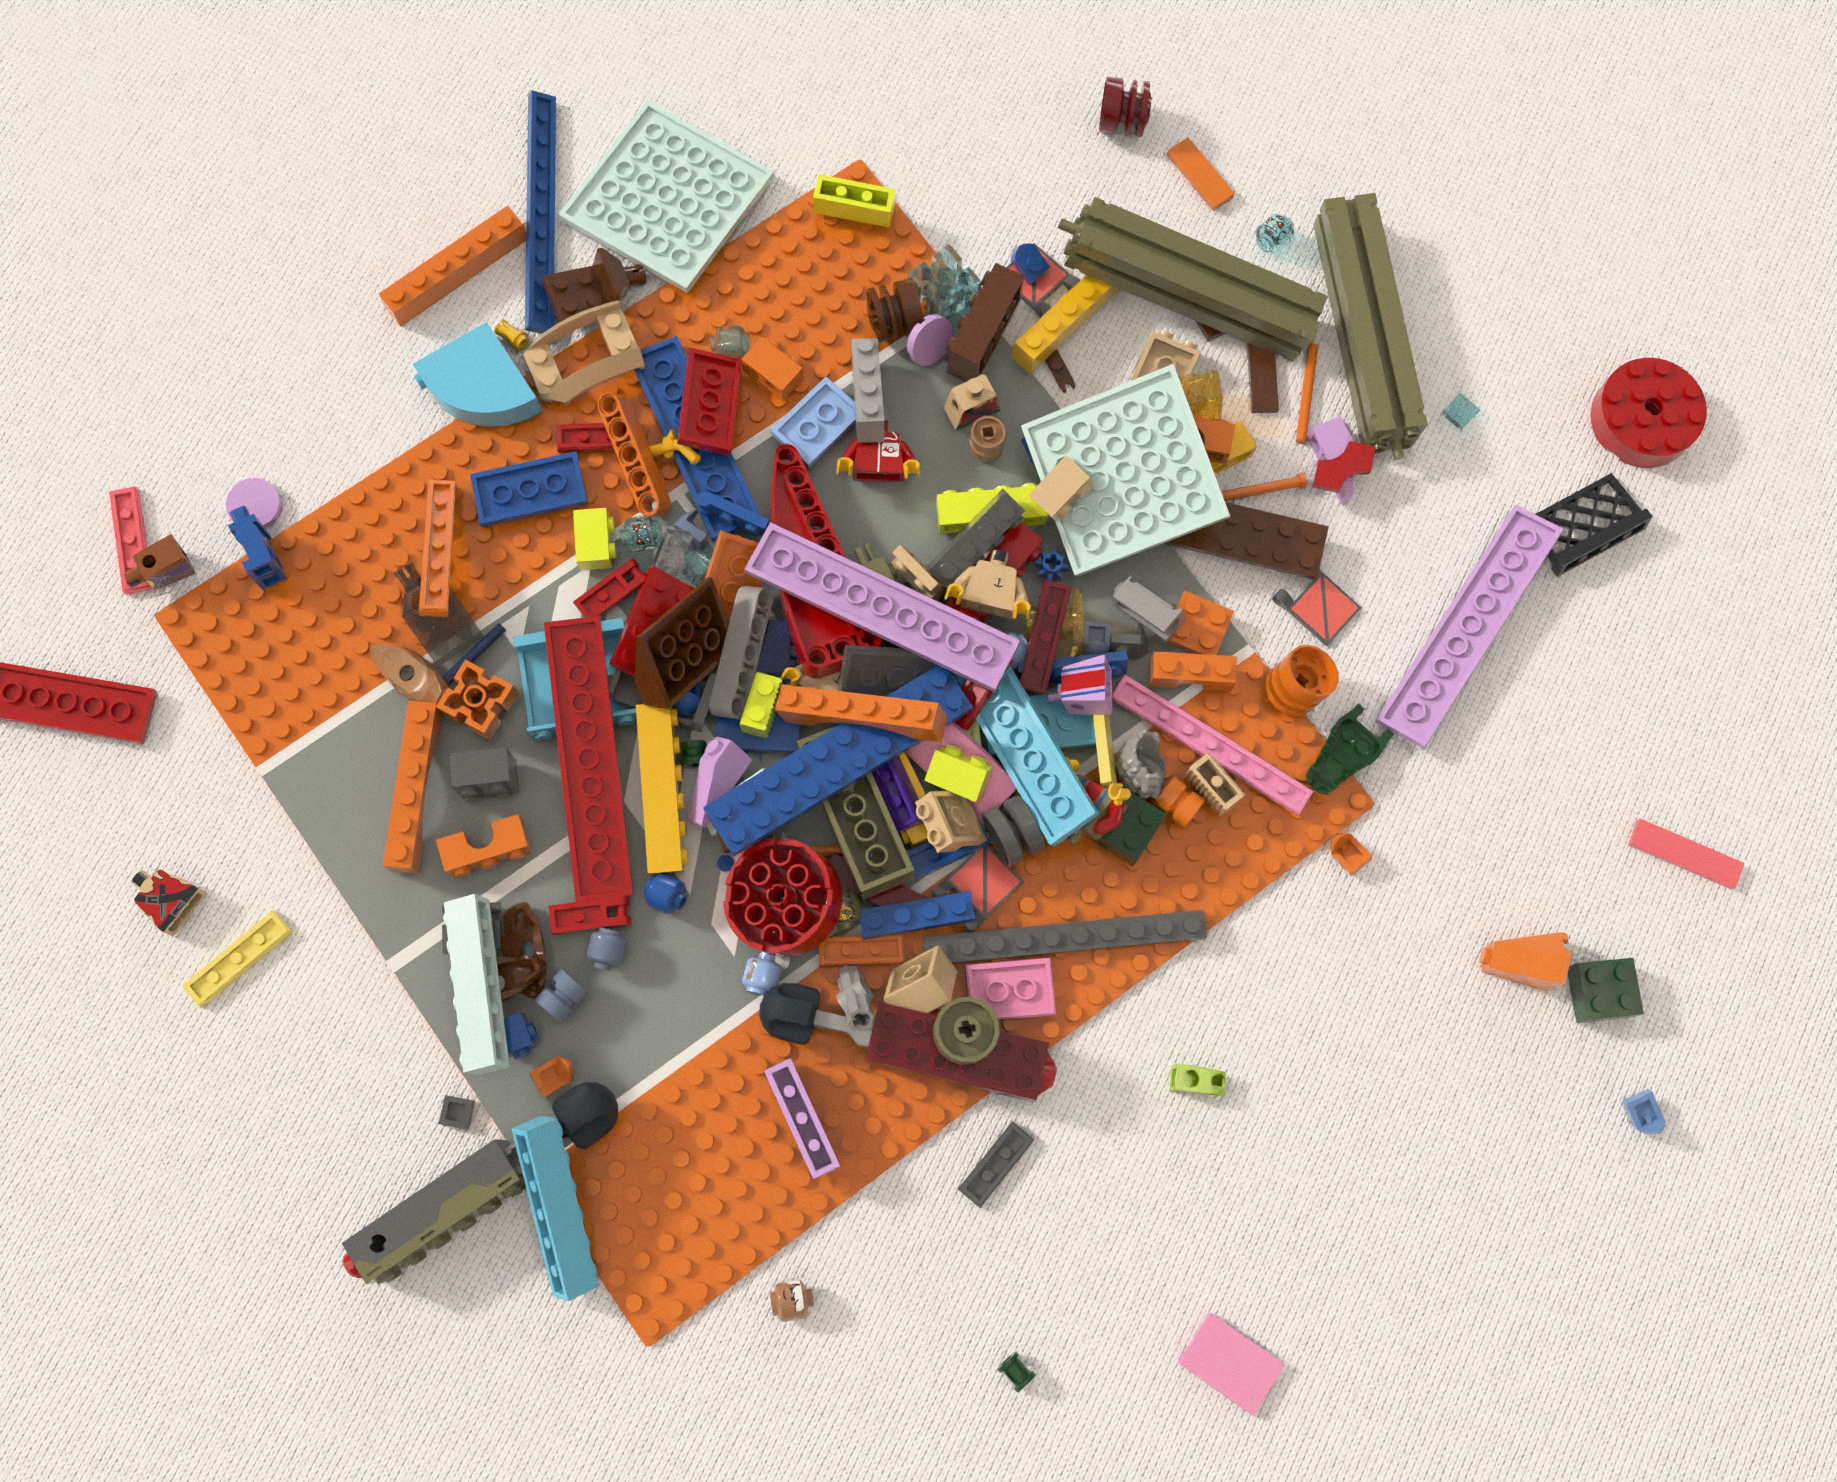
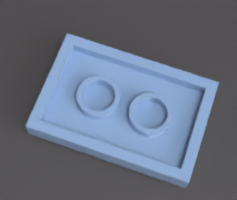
(816, 421)

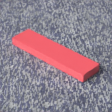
(129, 532)
(1686, 854)

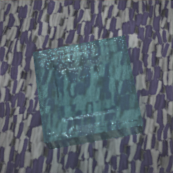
(1460, 411)

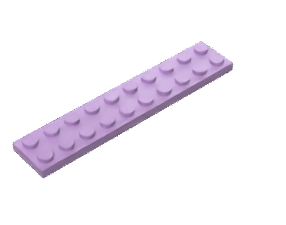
(882, 607)
(1469, 626)

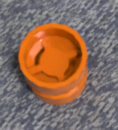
(1179, 802)

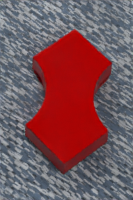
(1332, 473)

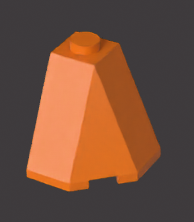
(1530, 960)

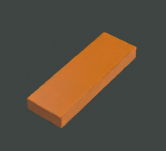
(1200, 174)
(856, 951)

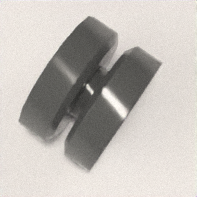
(1013, 831)

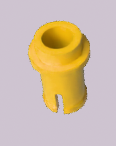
(516, 338)

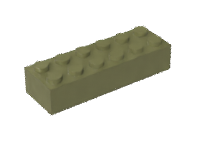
(866, 835)

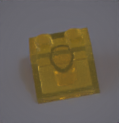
(1203, 393)

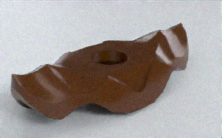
(519, 928)
(518, 974)

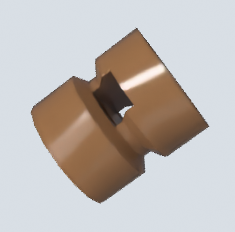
(987, 438)

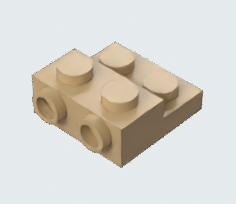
(1164, 351)
(911, 569)
(949, 821)

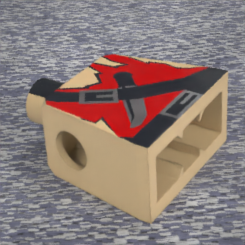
(973, 400)
(166, 899)

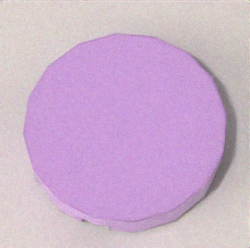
(929, 340)
(259, 498)

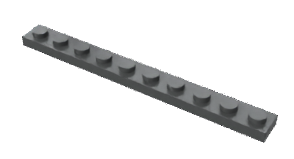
(1070, 937)

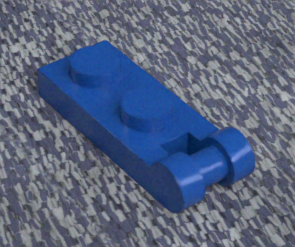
(731, 513)

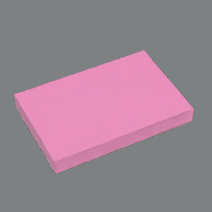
(1014, 987)
(1231, 1363)

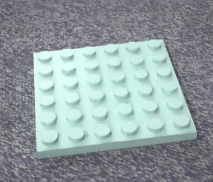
(666, 196)
(1143, 464)

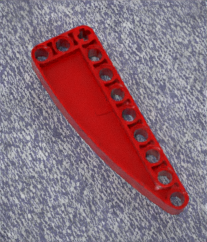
(812, 630)

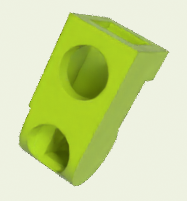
(1197, 1080)

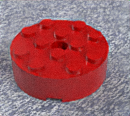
(1648, 412)
(809, 902)

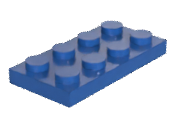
(528, 489)

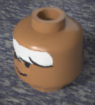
(791, 1300)

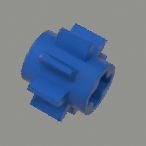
(1057, 560)

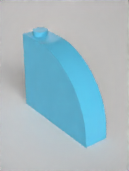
(477, 381)

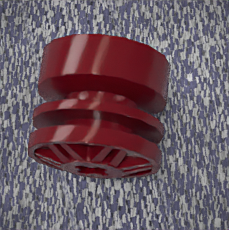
(1124, 106)

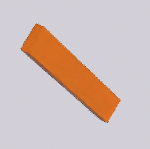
(437, 549)

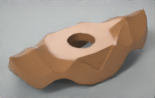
(426, 683)

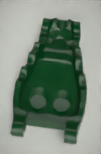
(1345, 752)

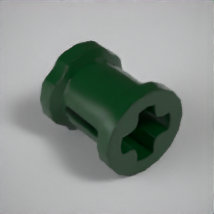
(1016, 1371)

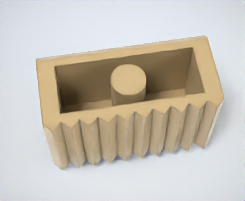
(1214, 784)

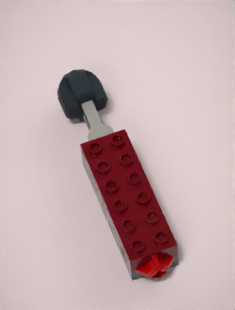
(905, 1042)

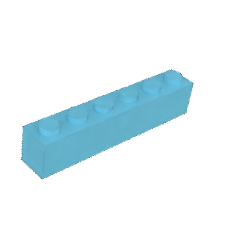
(555, 1207)

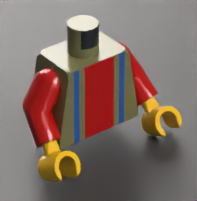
(1107, 802)

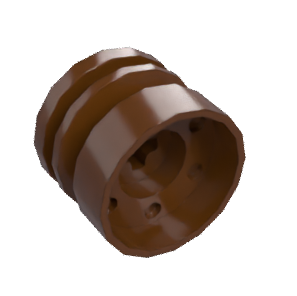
(893, 311)

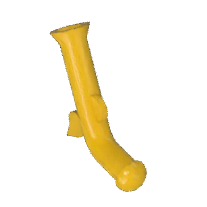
(670, 445)

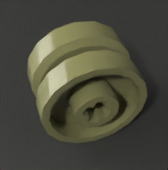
(974, 1015)

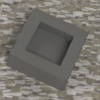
(456, 1112)

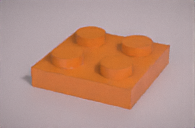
(1203, 626)

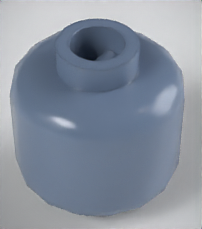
(606, 948)

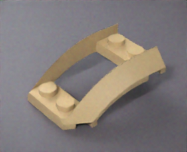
(618, 338)

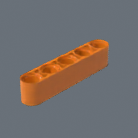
(624, 447)

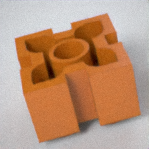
(473, 684)

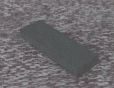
(996, 1164)

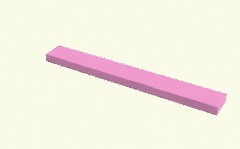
(1204, 739)

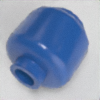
(665, 893)

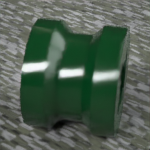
(692, 753)

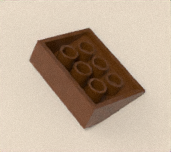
(681, 647)

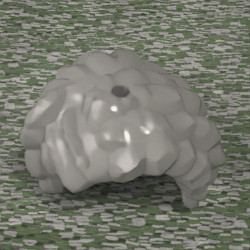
(1140, 765)

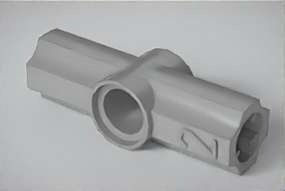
(855, 998)

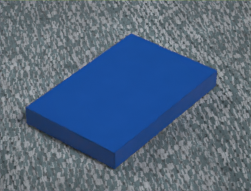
(781, 739)

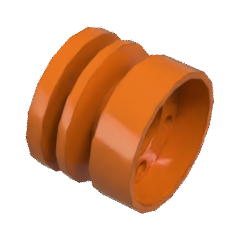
(1301, 680)

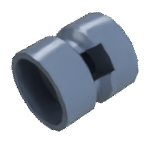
(561, 996)

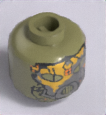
(849, 911)

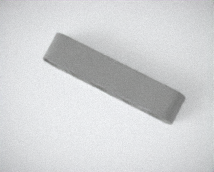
(741, 651)

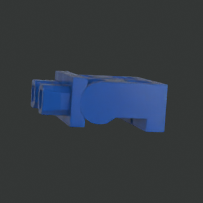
(263, 560)

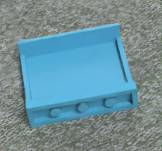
(537, 684)

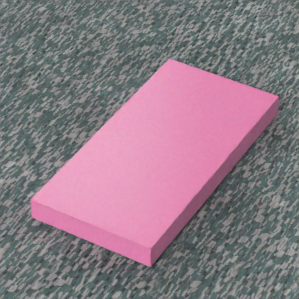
(999, 785)

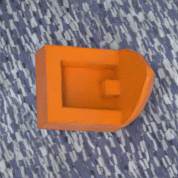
(1349, 853)
(552, 1075)

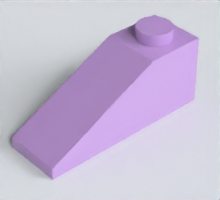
(1329, 442)
(716, 775)

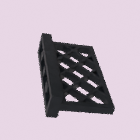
(1604, 537)

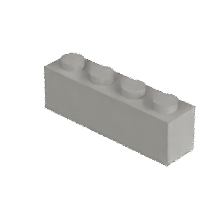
(867, 390)

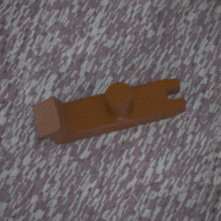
(1060, 371)

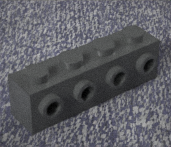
(976, 538)

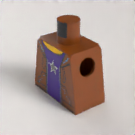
(160, 564)

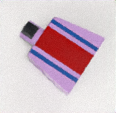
(1085, 687)

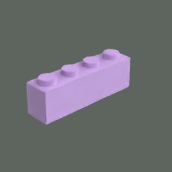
(802, 1119)

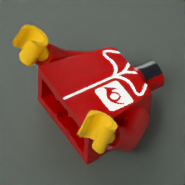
(879, 460)

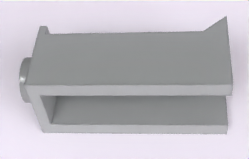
(1148, 609)

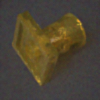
(1072, 626)

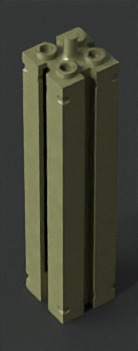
(1192, 278)
(1370, 323)

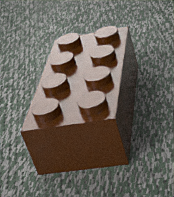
(985, 322)

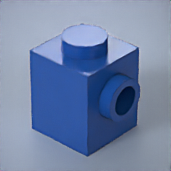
(519, 1035)

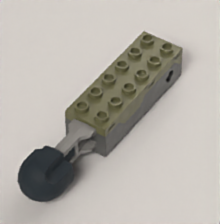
(468, 1191)

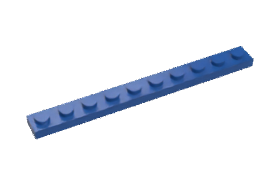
(540, 209)

